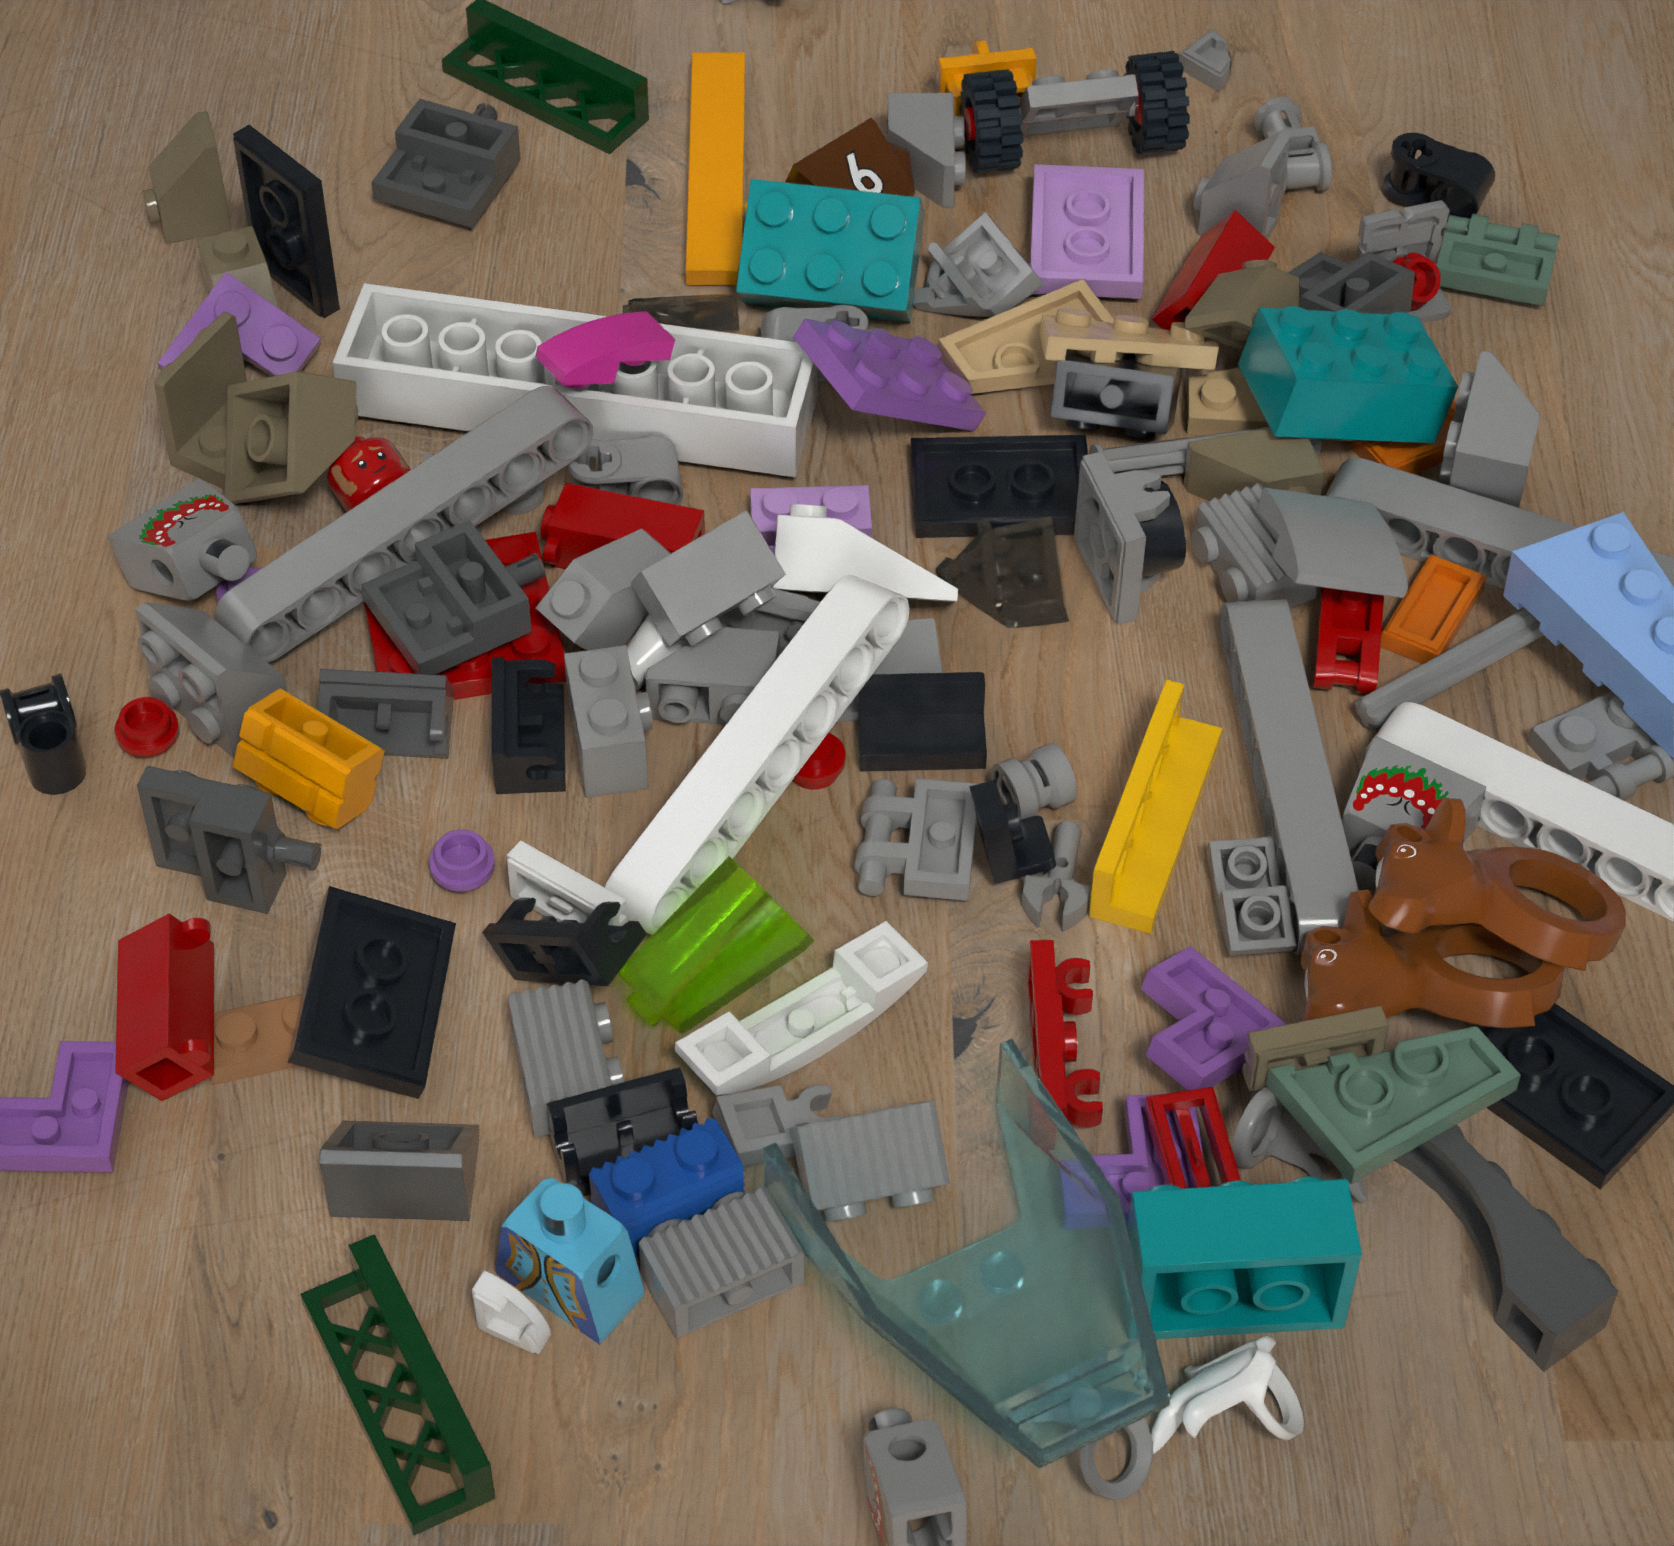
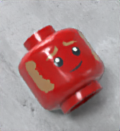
(365, 470)

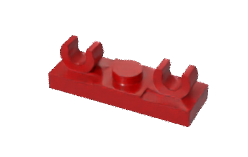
(1055, 1039)

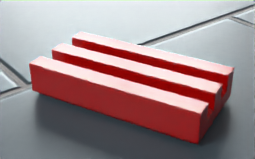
(1164, 1145)

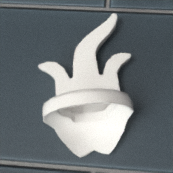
(1226, 1382)

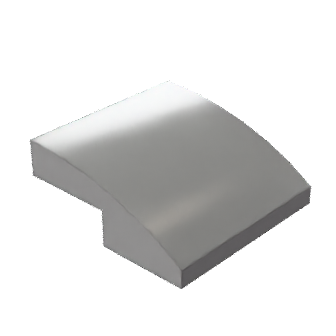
(1334, 543)

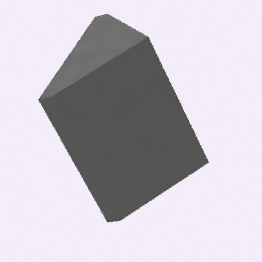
(400, 1170)

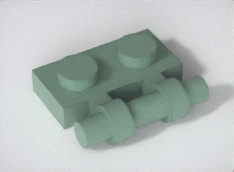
(1497, 259)

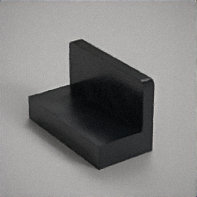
(922, 722)

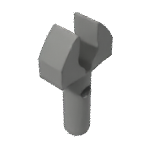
(1059, 881)

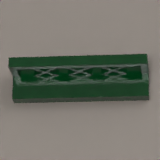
(560, 71)
(419, 1368)

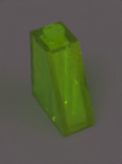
(712, 950)

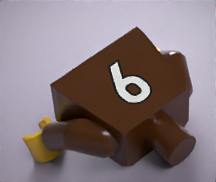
(857, 162)

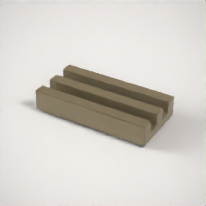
(1312, 1042)

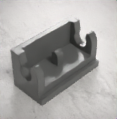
(393, 710)

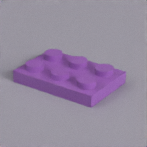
(889, 374)

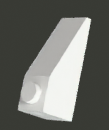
(823, 549)

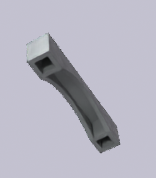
(1538, 1281)

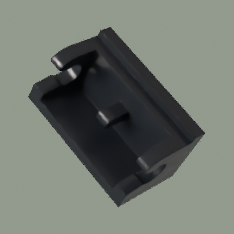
(527, 728)
(563, 949)
(615, 1121)

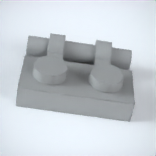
(1594, 740)
(940, 839)

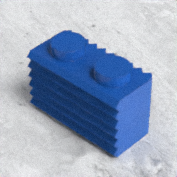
(668, 1180)

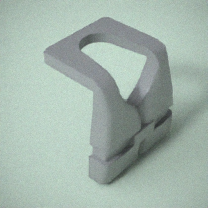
(1397, 234)

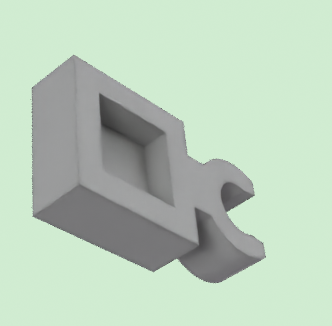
(765, 1117)

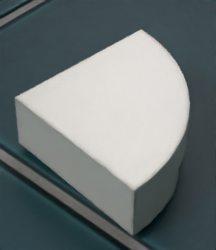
(508, 1314)

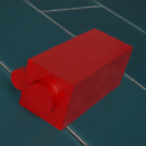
(1216, 252)
(595, 517)
(166, 1006)

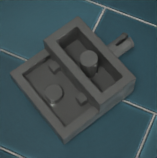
(448, 162)
(1363, 286)
(453, 600)
(221, 835)

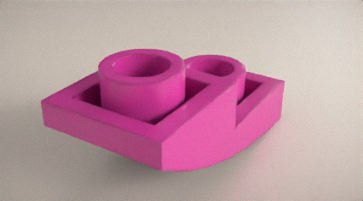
(595, 349)

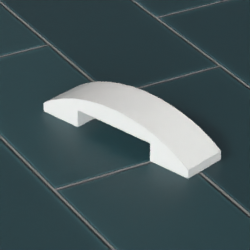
(807, 1021)

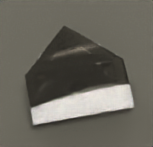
(704, 312)
(1011, 573)

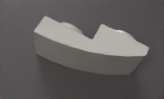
(1250, 897)

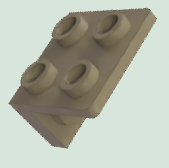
(194, 399)

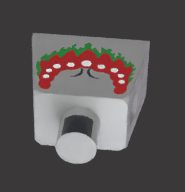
(184, 544)
(1395, 790)
(911, 1479)

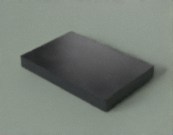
(289, 220)
(996, 480)
(372, 993)
(1579, 1094)

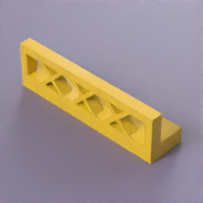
(1153, 815)

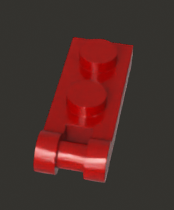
(1353, 626)

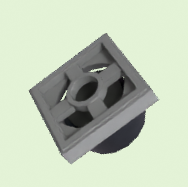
(1126, 532)

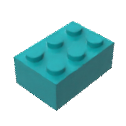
(830, 249)
(1347, 375)
(1245, 1256)

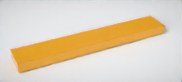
(716, 168)

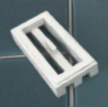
(557, 887)

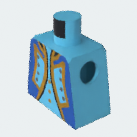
(558, 1252)

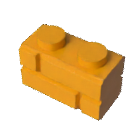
(308, 759)

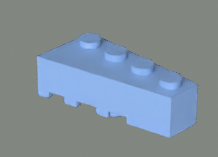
(1610, 609)

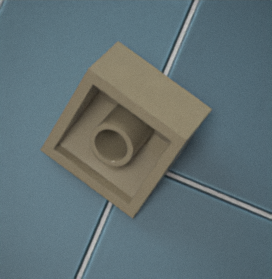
(285, 433)

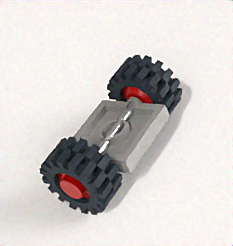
(1148, 95)

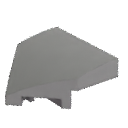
(976, 274)

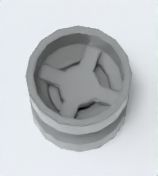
(1036, 781)

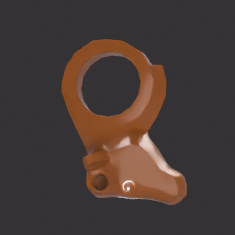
(1433, 881)
(1362, 969)

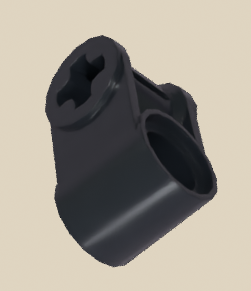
(1437, 174)
(46, 735)

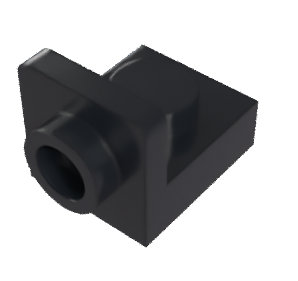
(1010, 844)

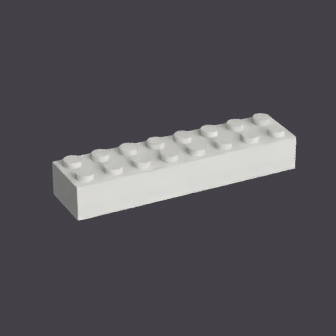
(467, 358)

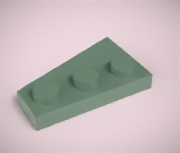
(1395, 1100)

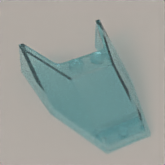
(1033, 1324)

